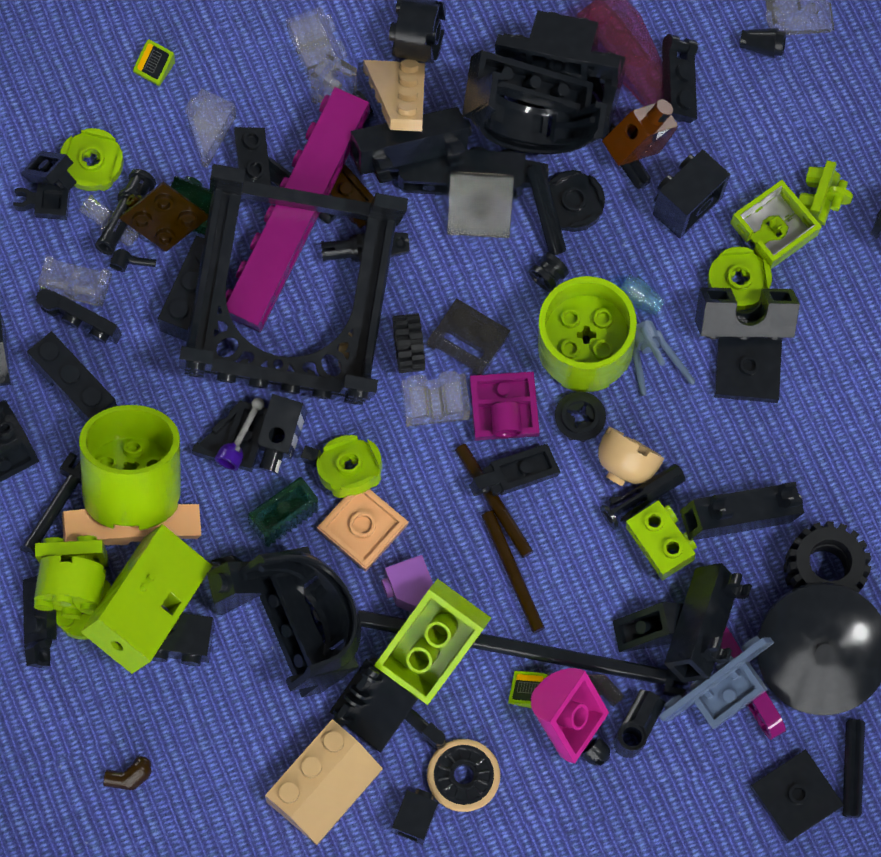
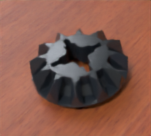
(573, 404)

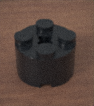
(418, 30)

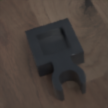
(48, 201)

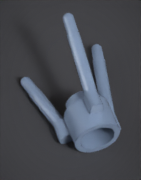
(649, 340)

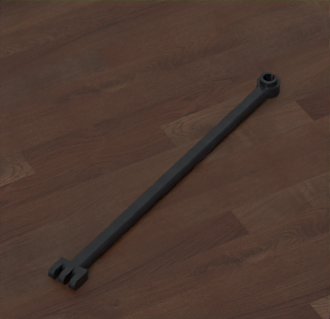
(545, 654)

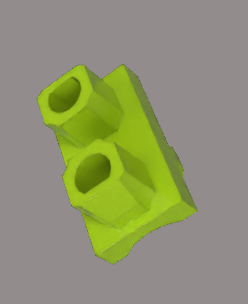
(830, 191)

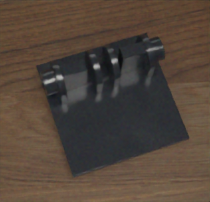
(373, 706)

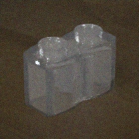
(313, 37)

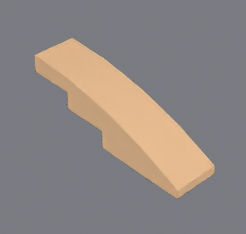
(183, 523)

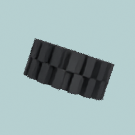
(408, 343)

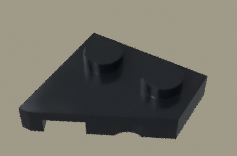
(227, 431)

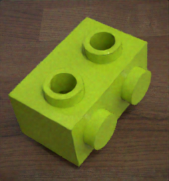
(658, 540)

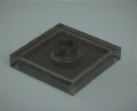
(480, 204)

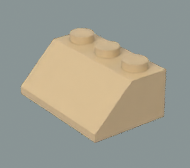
(323, 782)

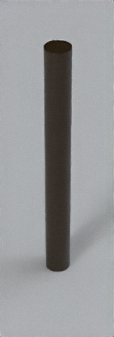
(496, 504)
(513, 571)

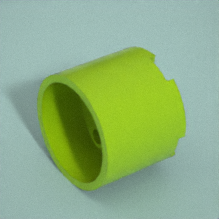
(590, 309)
(130, 466)

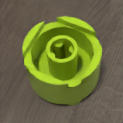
(69, 586)

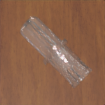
(101, 215)

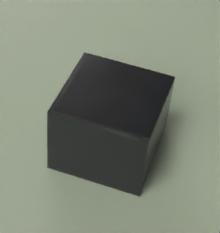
(310, 455)

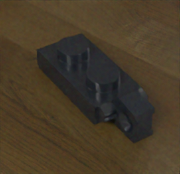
(516, 472)
(38, 628)

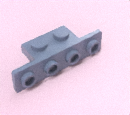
(726, 690)

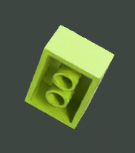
(432, 641)

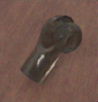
(606, 688)

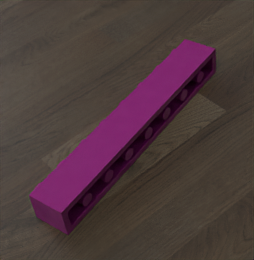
(289, 227)

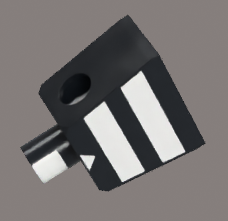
(285, 418)

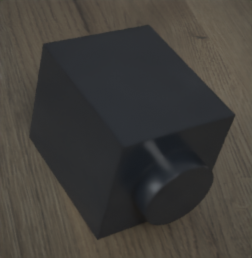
(415, 816)

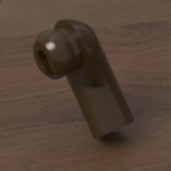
(131, 777)

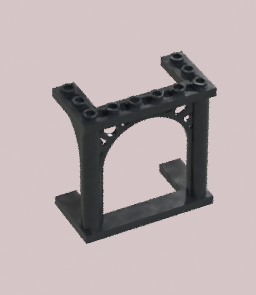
(200, 352)

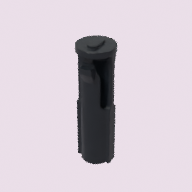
(648, 492)

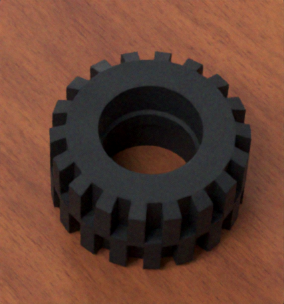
(831, 540)

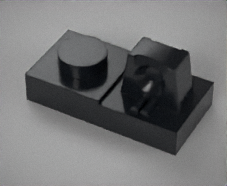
(50, 169)

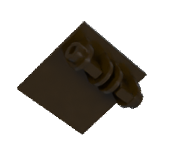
(163, 216)

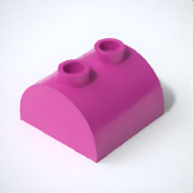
(568, 711)

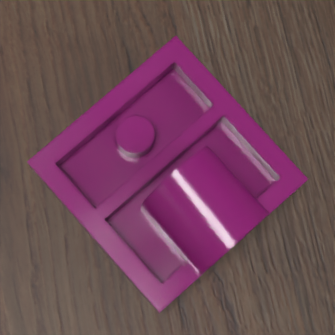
(504, 406)

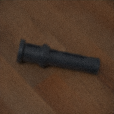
(109, 239)

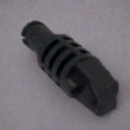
(353, 247)

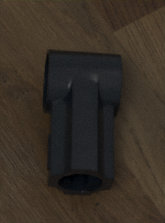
(639, 722)

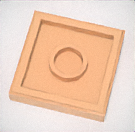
(362, 527)

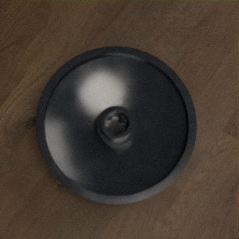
(822, 648)

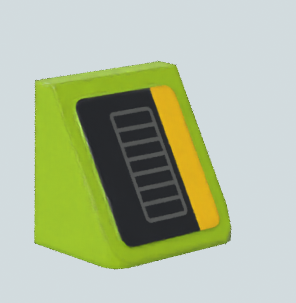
(154, 62)
(523, 687)

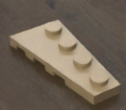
(399, 90)

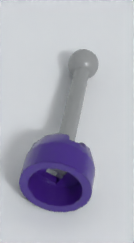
(231, 454)

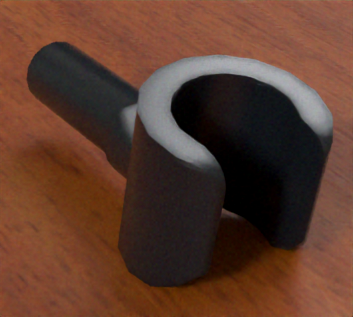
(122, 257)

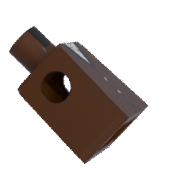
(653, 130)

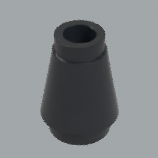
(764, 41)

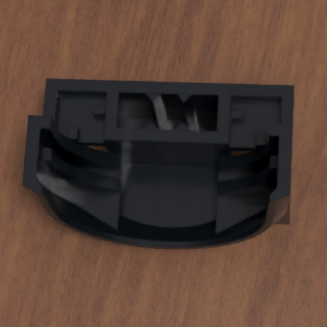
(569, 48)

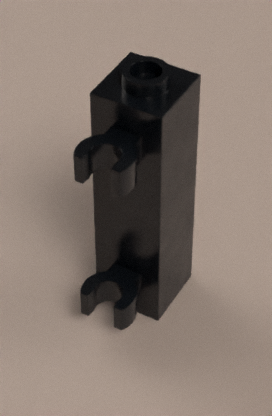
(381, 149)
(742, 511)
(703, 622)

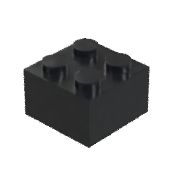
(690, 192)

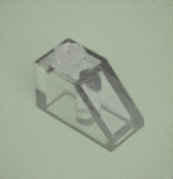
(800, 16)
(209, 122)

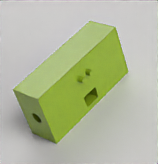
(146, 599)

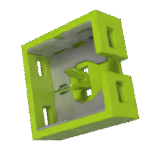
(785, 216)

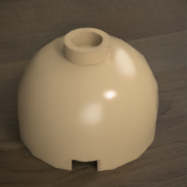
(627, 458)

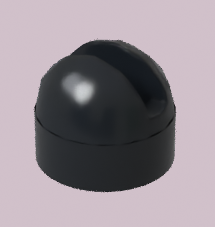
(596, 752)

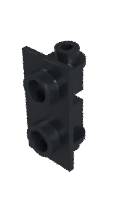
(252, 154)

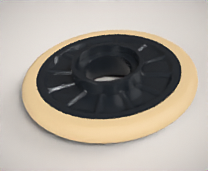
(463, 796)

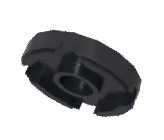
(577, 200)

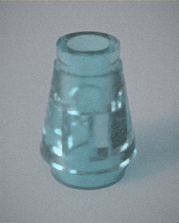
(642, 295)

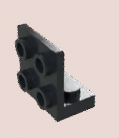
(15, 447)

